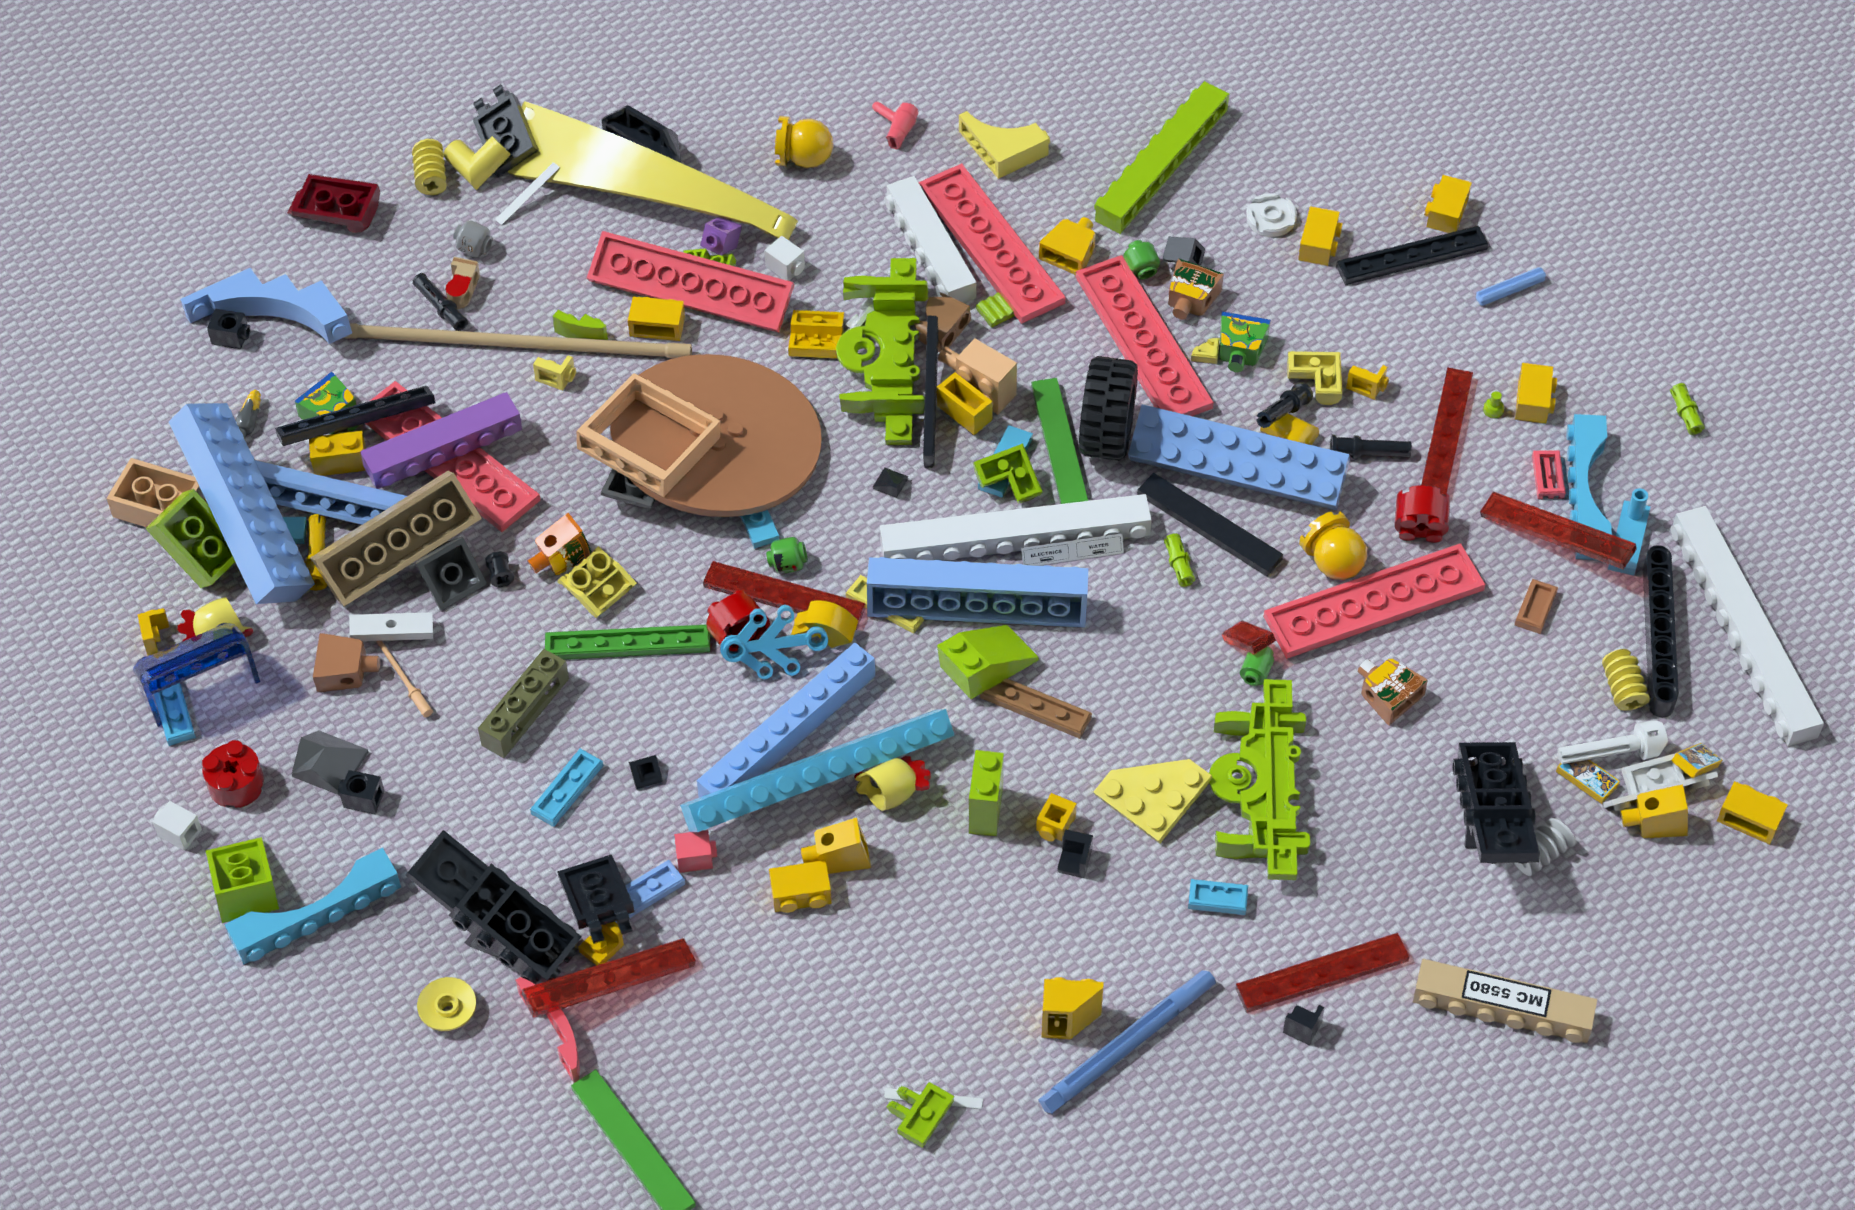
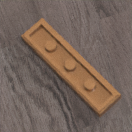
(1039, 707)

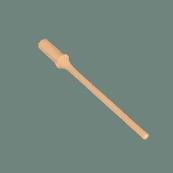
(414, 693)

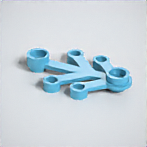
(769, 643)

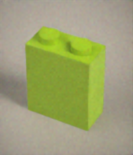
(986, 793)

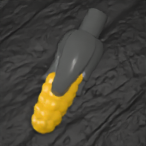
(248, 414)

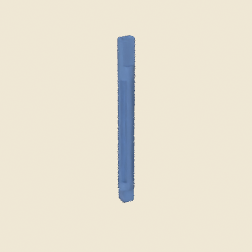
(1126, 1041)

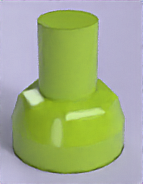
(1494, 406)

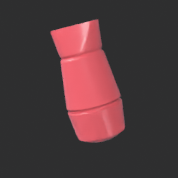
(902, 121)

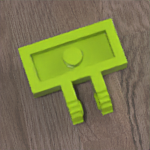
(925, 1113)

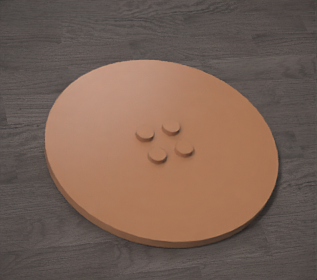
(764, 444)

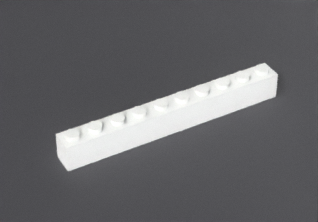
(1015, 529)
(1746, 627)

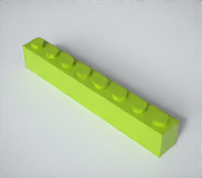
(1161, 157)

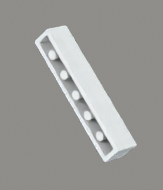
(930, 240)

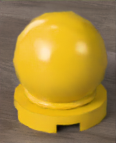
(804, 142)
(1335, 547)

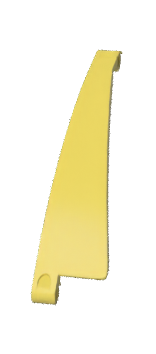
(618, 166)

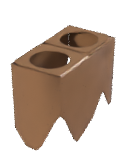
(952, 319)

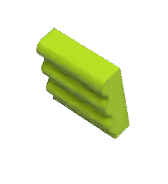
(995, 310)

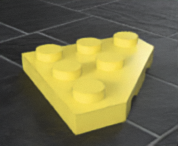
(1154, 794)

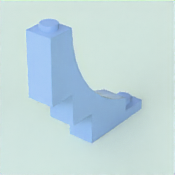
(278, 298)

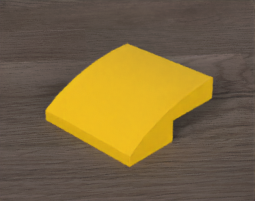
(815, 333)

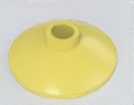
(444, 993)

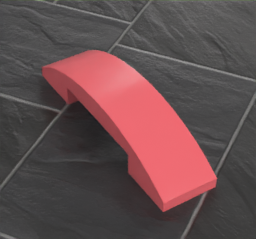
(567, 1051)

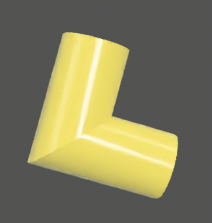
(476, 166)
(1321, 366)

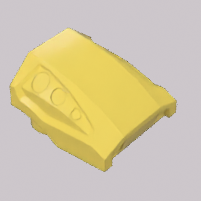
(598, 582)

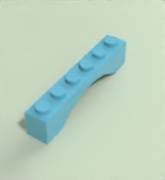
(1588, 442)
(261, 933)

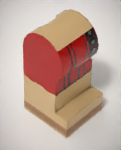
(464, 281)

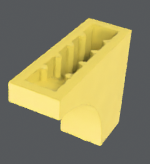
(1004, 148)

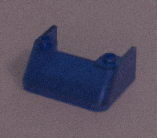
(191, 659)

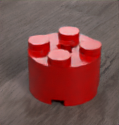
(1422, 514)
(731, 616)
(233, 774)

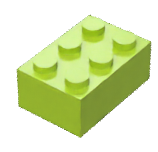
(193, 538)

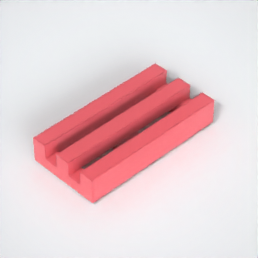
(1549, 491)

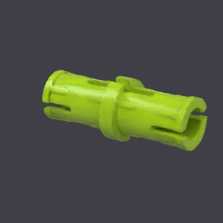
(1687, 408)
(1179, 560)

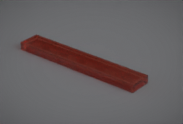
(1447, 429)
(1558, 530)
(773, 590)
(1322, 972)
(608, 977)

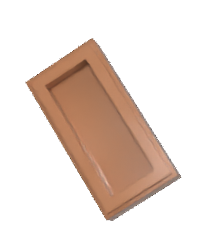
(1536, 606)

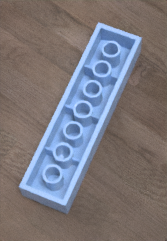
(1239, 457)
(241, 503)
(977, 592)

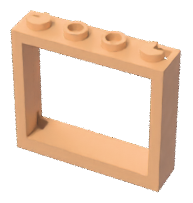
(630, 464)

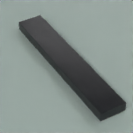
(1412, 255)
(930, 392)
(355, 415)
(1210, 524)

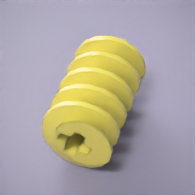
(429, 167)
(1625, 680)

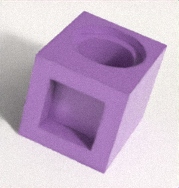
(721, 235)

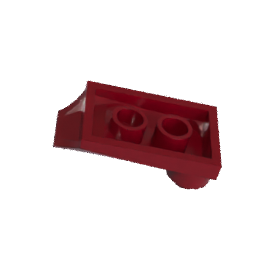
(337, 201)

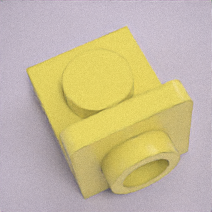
(553, 374)

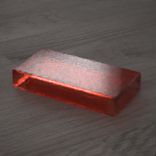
(1248, 637)

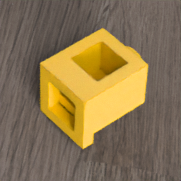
(1055, 817)

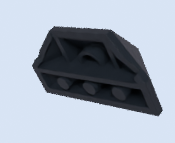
(643, 131)

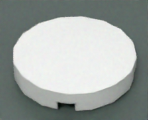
(1271, 215)

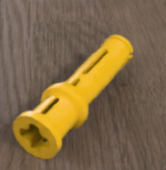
(316, 544)

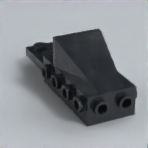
(1496, 803)
(494, 910)

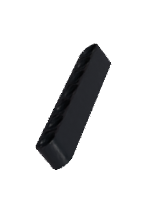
(1656, 572)

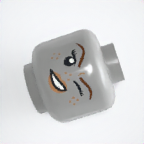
(473, 239)

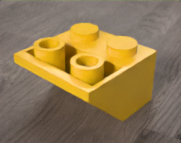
(1070, 1006)

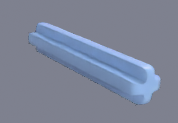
(1510, 286)

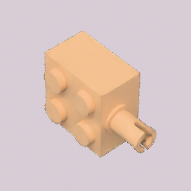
(986, 371)

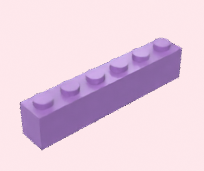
(441, 440)

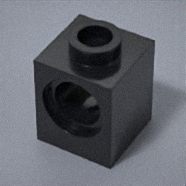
(228, 329)
(365, 801)

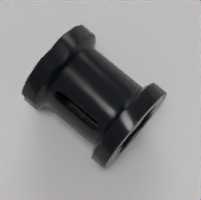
(500, 572)

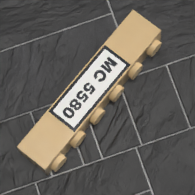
(1505, 1001)

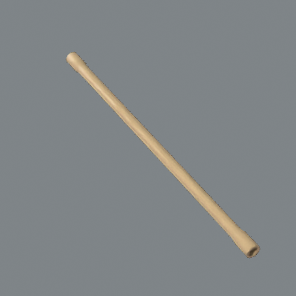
(668, 350)

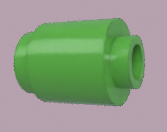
(1257, 666)

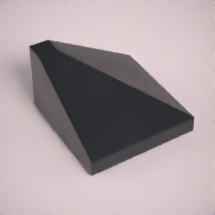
(890, 482)
(645, 772)

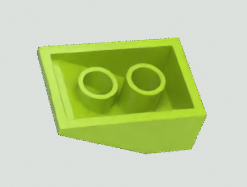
(984, 658)
(242, 879)

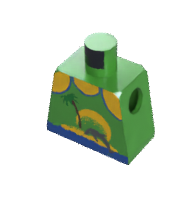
(1242, 339)
(325, 397)

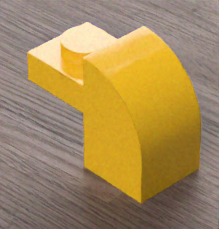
(834, 619)

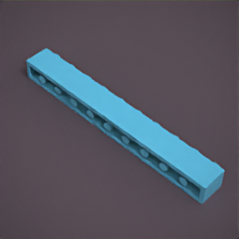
(816, 770)

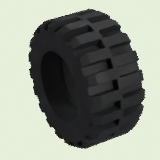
(1108, 408)

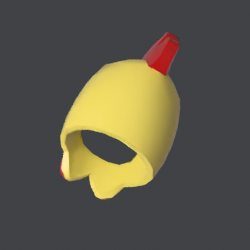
(209, 617)
(896, 782)

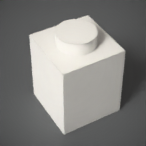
(784, 259)
(176, 825)

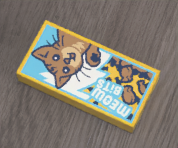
(1696, 760)
(1589, 778)

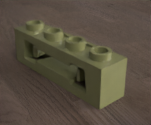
(523, 703)

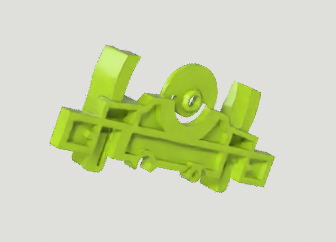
(894, 370)
(1271, 753)

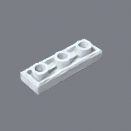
(391, 626)

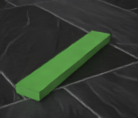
(1058, 441)
(628, 642)
(631, 1143)

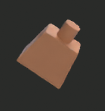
(341, 663)

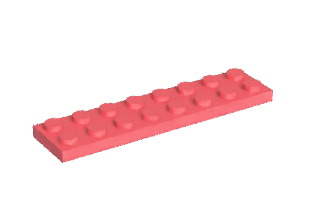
(992, 243)
(692, 279)
(1143, 337)
(490, 486)
(1373, 600)

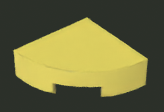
(1207, 351)

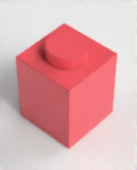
(694, 851)

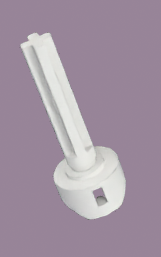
(1643, 741)

